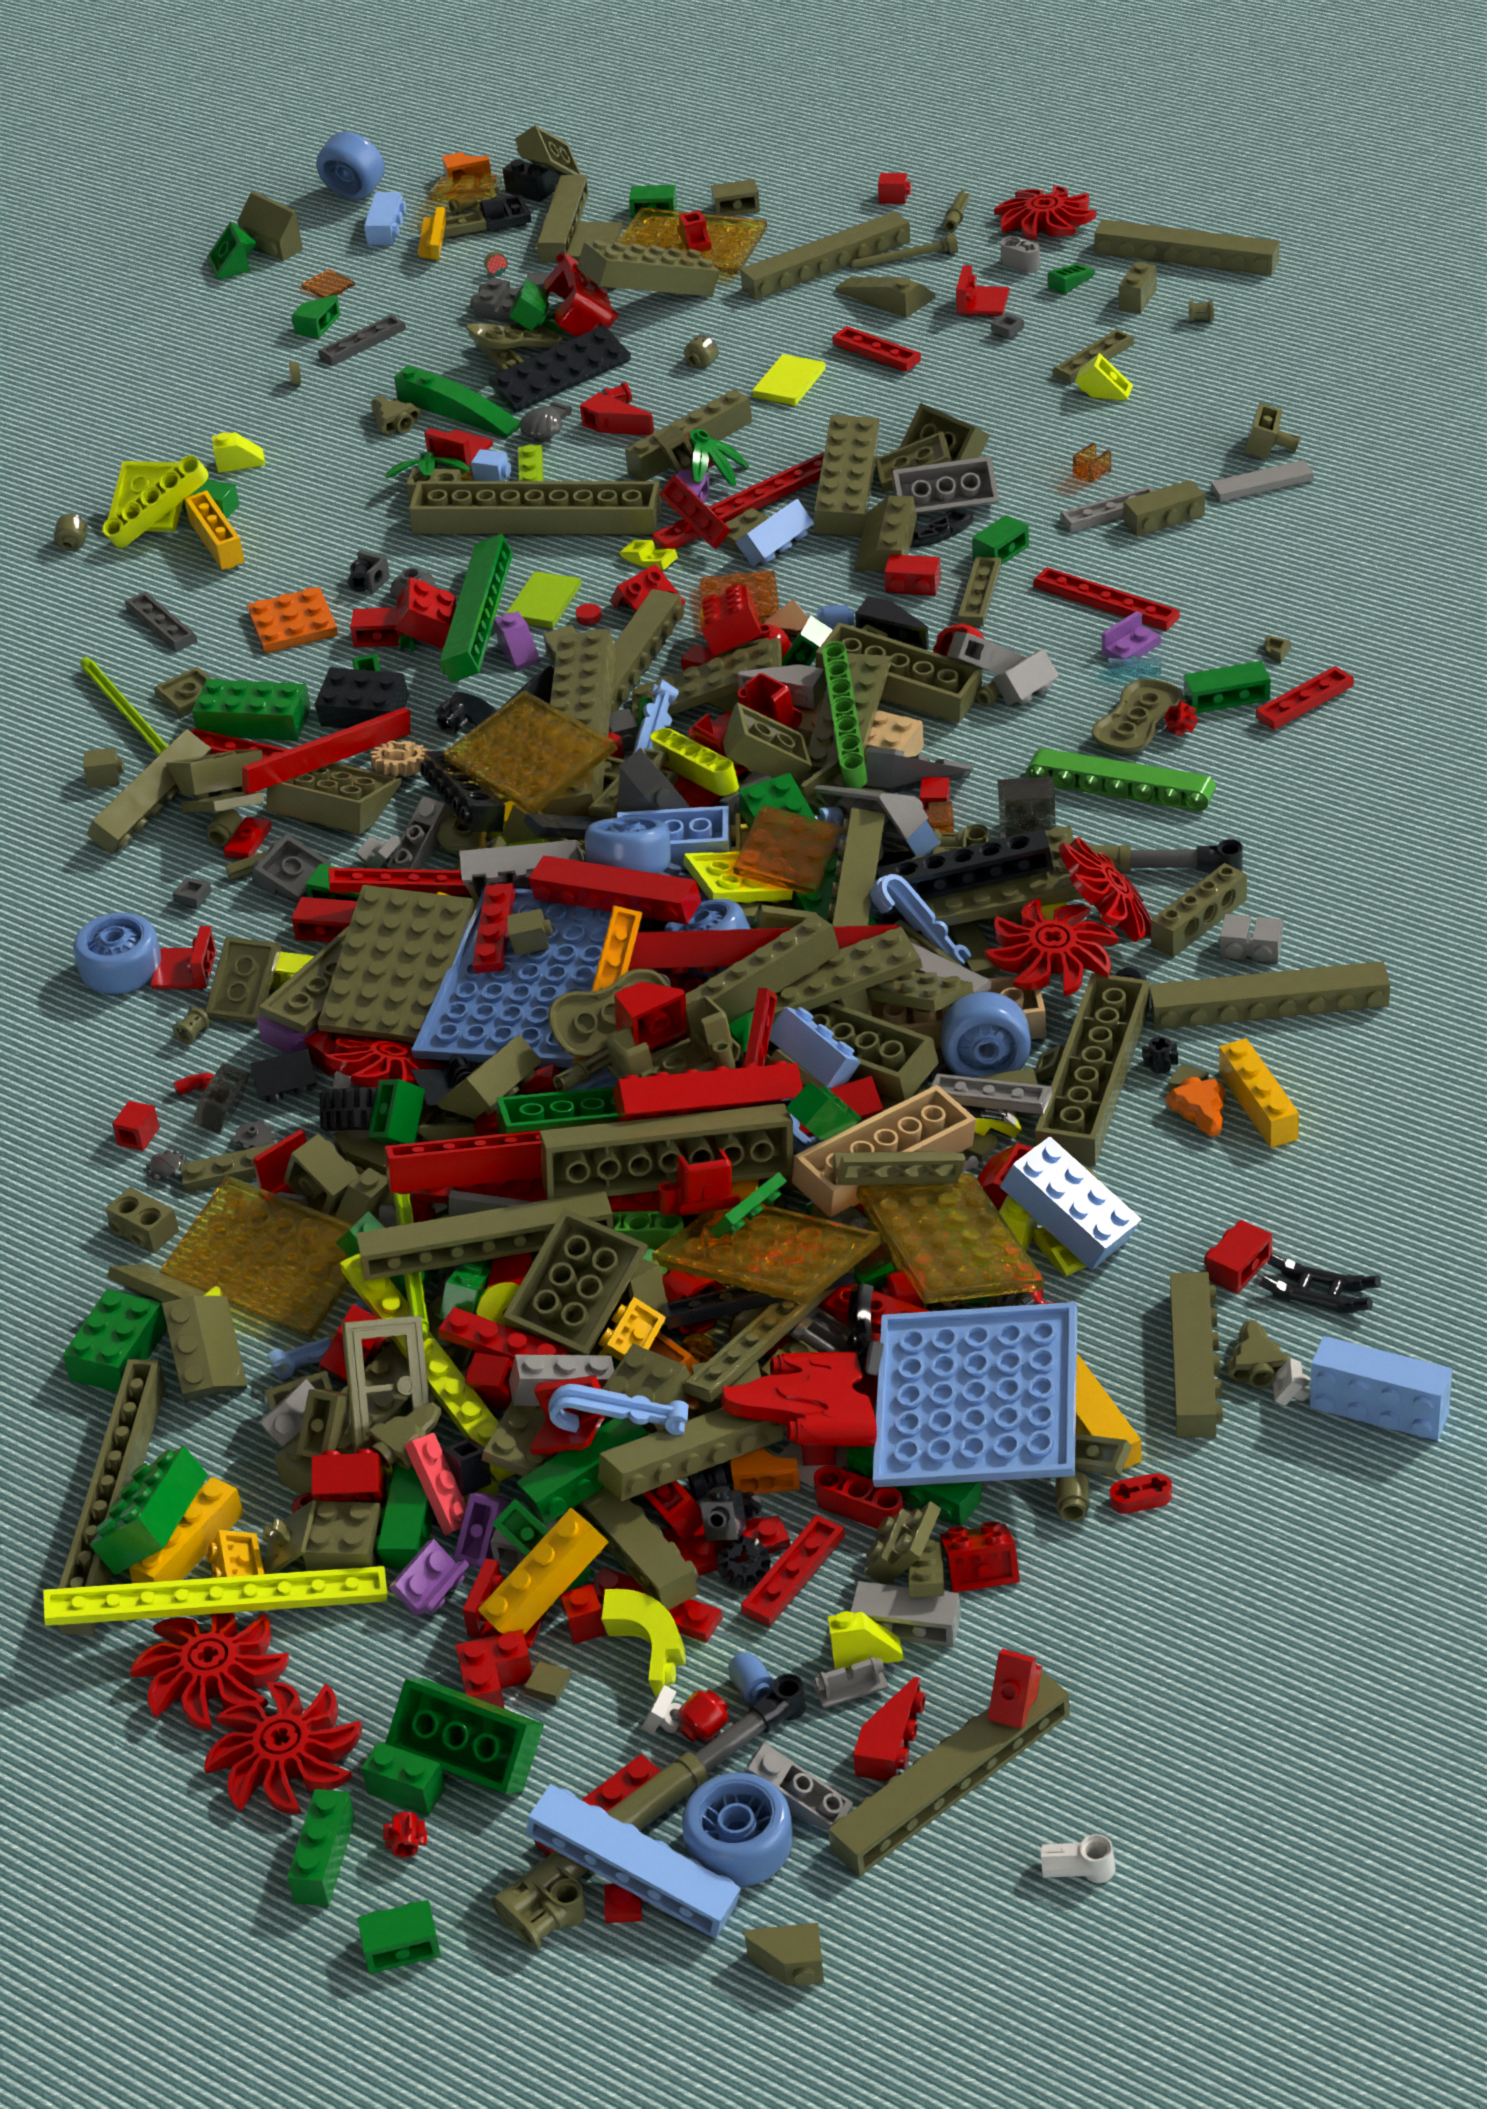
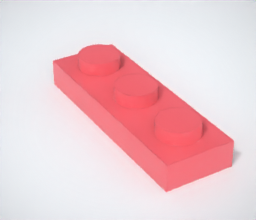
(437, 1482)

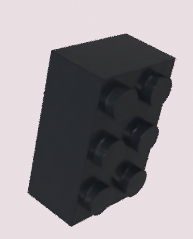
(359, 696)

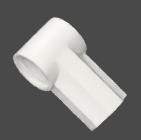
(1080, 1859)

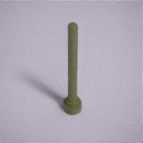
(947, 244)

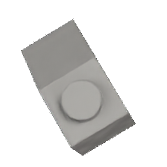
(286, 1417)

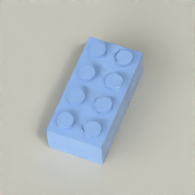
(692, 829)
(1070, 1203)
(1380, 1388)

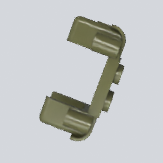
(708, 1048)

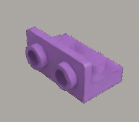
(1129, 638)
(428, 1579)

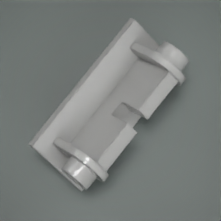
(849, 1684)

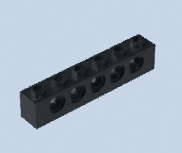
(465, 795)
(975, 865)

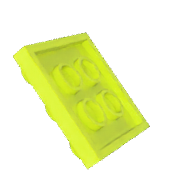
(133, 479)
(717, 879)

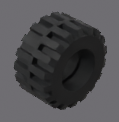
(346, 1108)

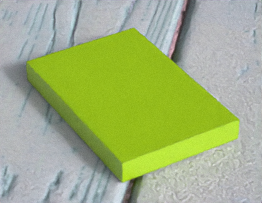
(545, 598)

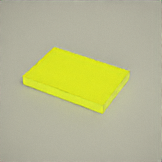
(788, 379)

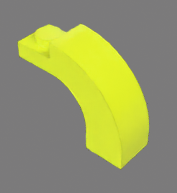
(644, 1617)

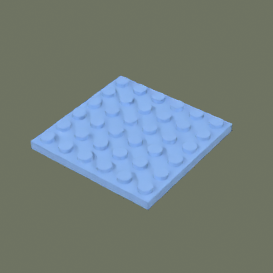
(976, 1395)

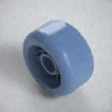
(350, 165)
(629, 844)
(712, 915)
(117, 953)
(984, 1035)
(738, 1827)

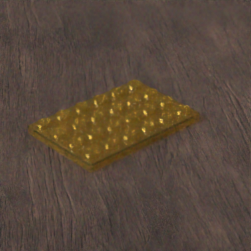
(730, 237)
(530, 751)
(950, 1240)
(771, 1254)
(264, 1255)

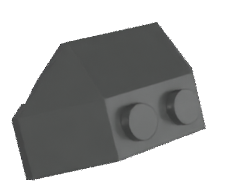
(645, 786)

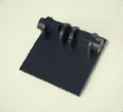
(441, 1081)

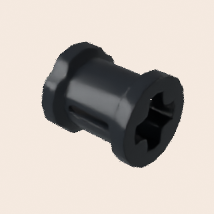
(358, 578)

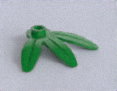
(705, 446)
(426, 464)

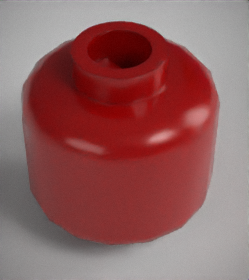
(899, 1287)
(702, 1716)

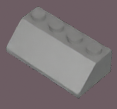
(948, 484)
(902, 812)

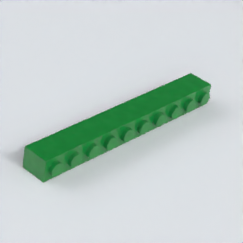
(476, 609)

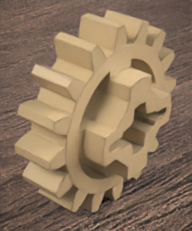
(397, 758)

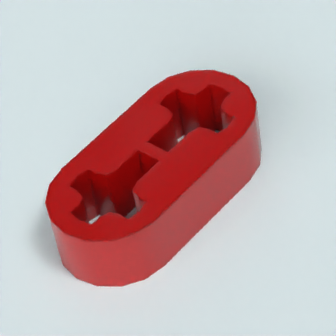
(1140, 1493)

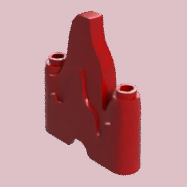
(811, 1397)

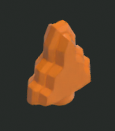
(1199, 1103)

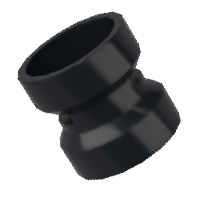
(705, 1480)

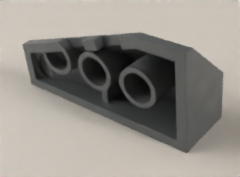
(895, 773)

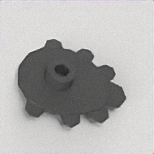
(255, 1134)
(164, 1164)

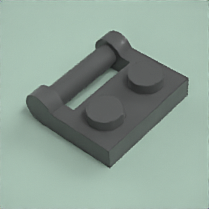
(822, 1332)

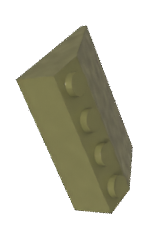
(334, 797)
(574, 1283)

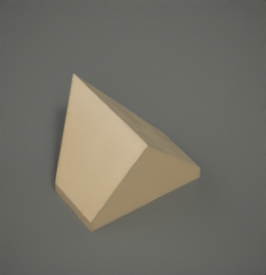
(789, 618)

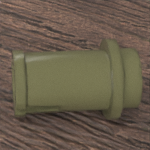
(459, 205)
(987, 694)

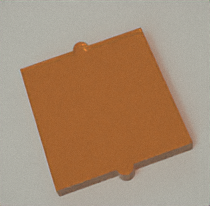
(328, 284)

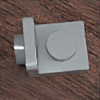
(376, 853)

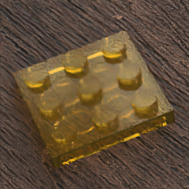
(466, 187)

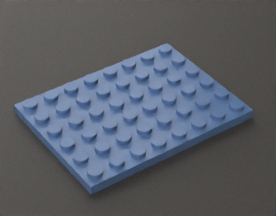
(485, 1011)

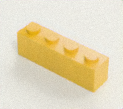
(214, 530)
(1258, 1093)
(1100, 1416)
(212, 1509)
(543, 1574)

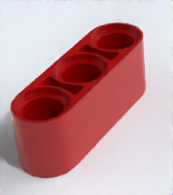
(855, 1496)

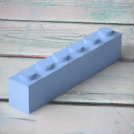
(633, 1860)

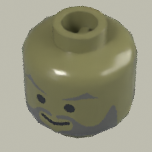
(701, 351)
(70, 531)

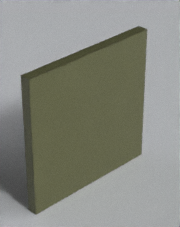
(287, 1538)

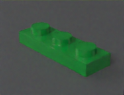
(749, 1207)

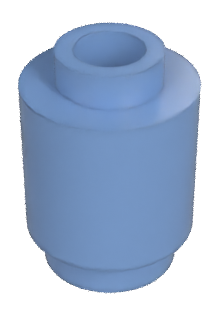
(833, 615)
(750, 1677)

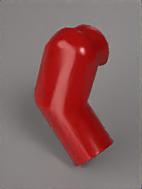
(192, 1082)

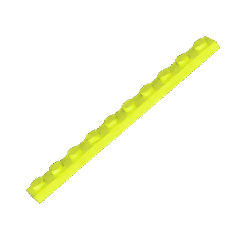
(443, 1376)
(214, 1595)

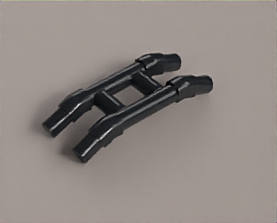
(1307, 1275)

